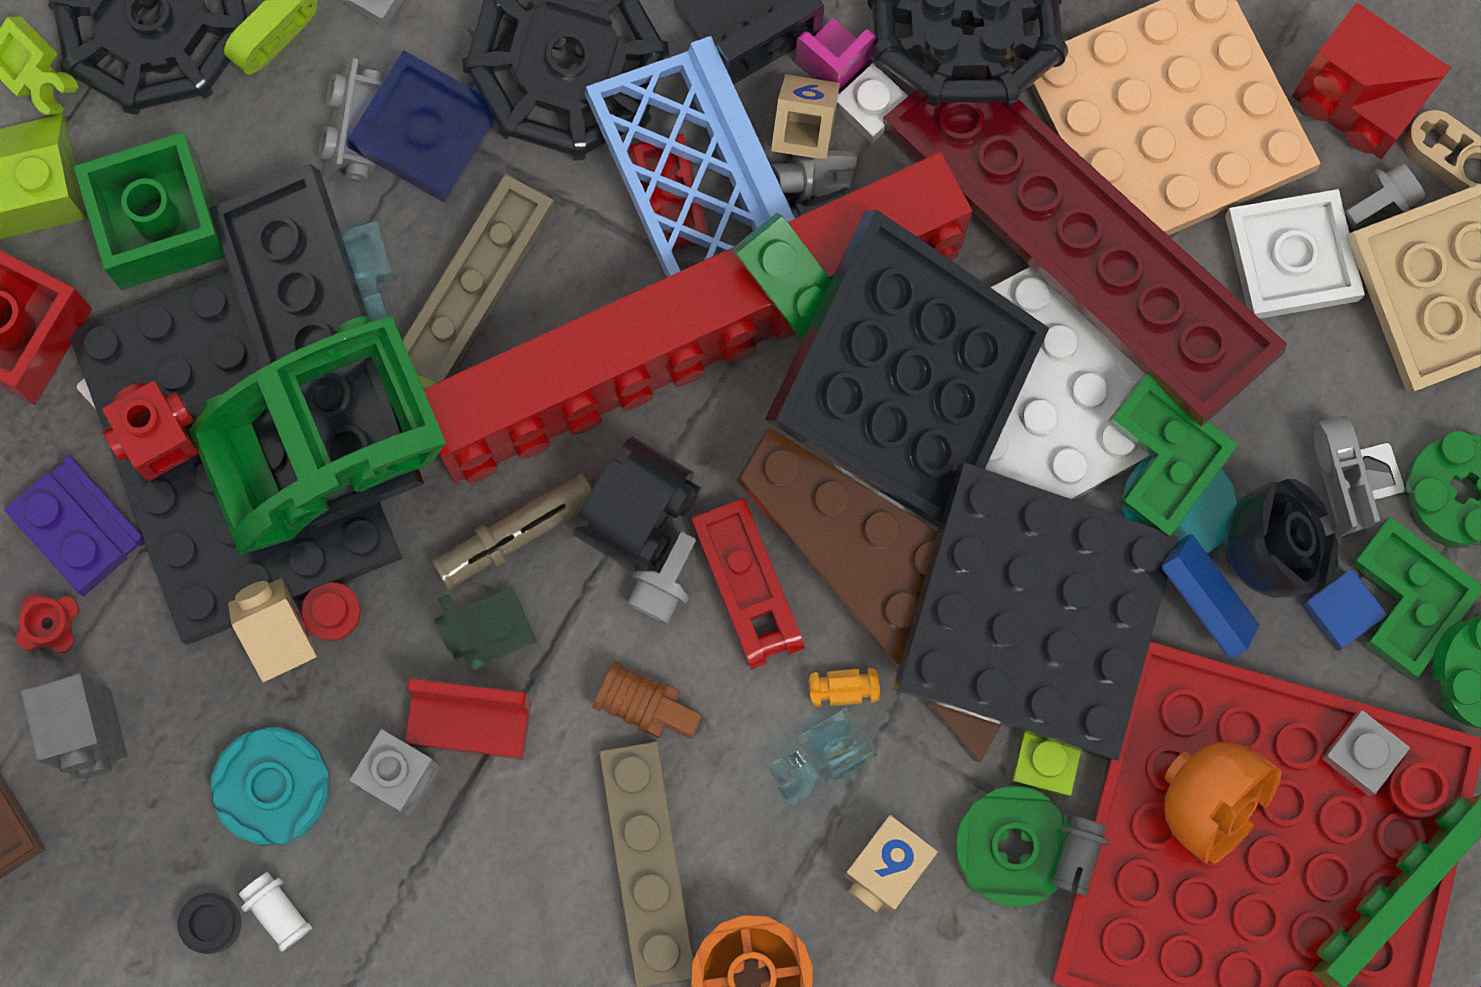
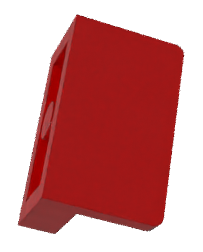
(468, 719)

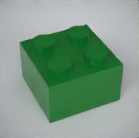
(150, 210)

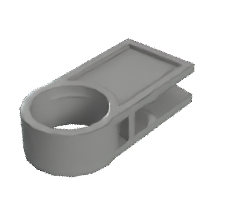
(1344, 476)

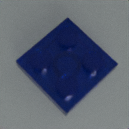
(422, 126)

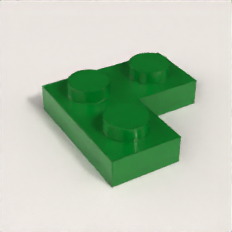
(1181, 452)
(1428, 594)

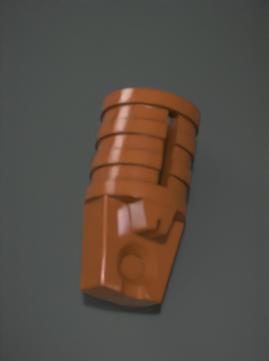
(644, 703)

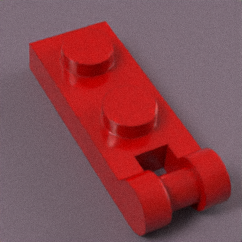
(746, 581)

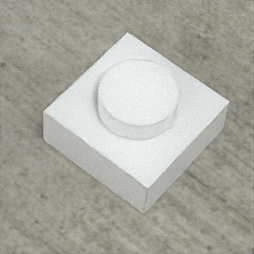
(868, 101)

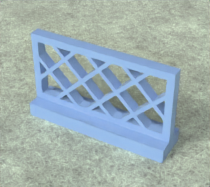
(730, 135)

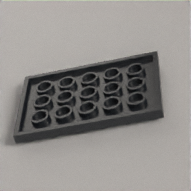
(201, 348)

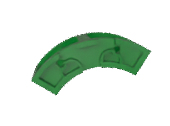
(236, 463)

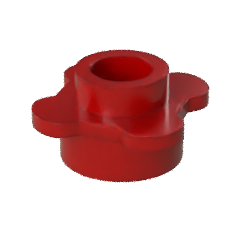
(31, 618)

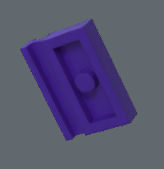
(75, 525)

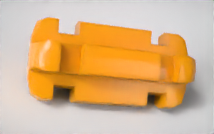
(844, 687)

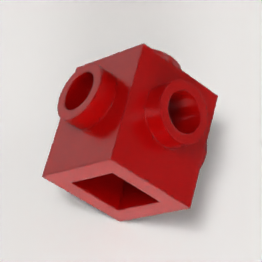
(149, 429)

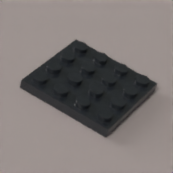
(906, 368)
(1036, 612)

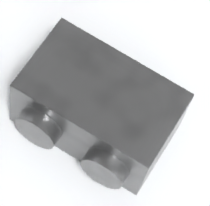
(74, 726)

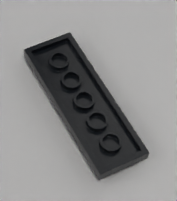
(299, 290)

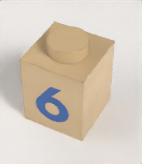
(805, 117)
(271, 628)
(888, 866)

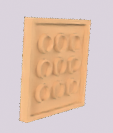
(1177, 111)

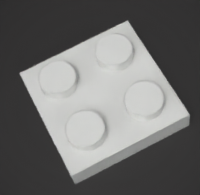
(1294, 254)

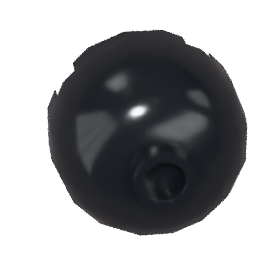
(1280, 542)

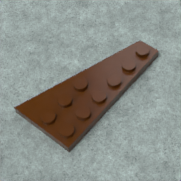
(857, 545)

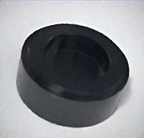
(209, 923)

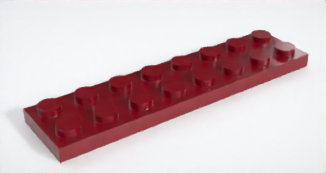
(1095, 249)

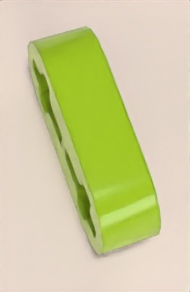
(267, 32)

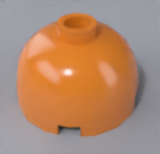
(1216, 795)
(752, 954)

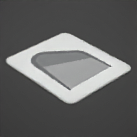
(1382, 471)

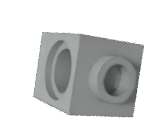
(395, 773)

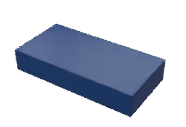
(1210, 596)

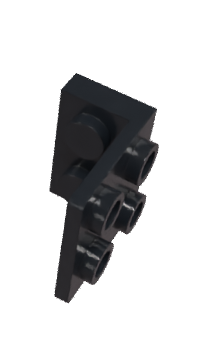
(751, 31)

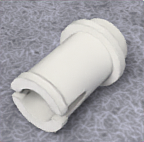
(274, 910)

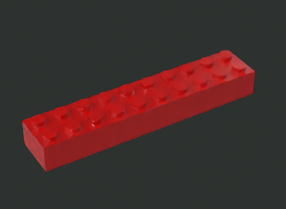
(664, 332)

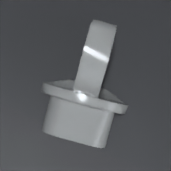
(815, 176)
(1393, 191)
(657, 592)

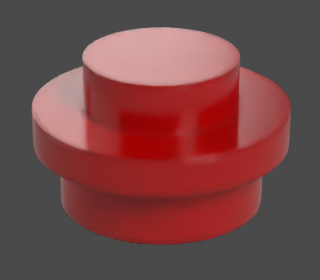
(331, 611)
(1419, 787)

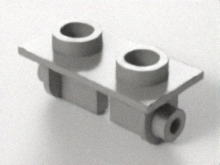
(349, 97)

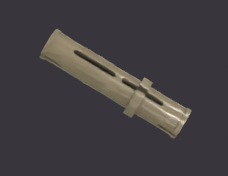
(512, 532)

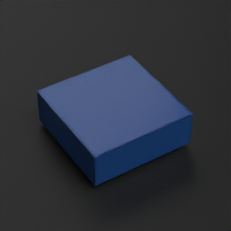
(1344, 610)

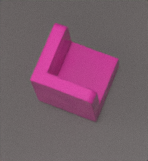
(834, 53)

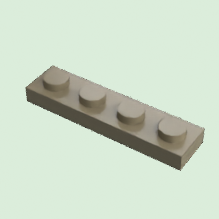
(476, 278)
(647, 864)

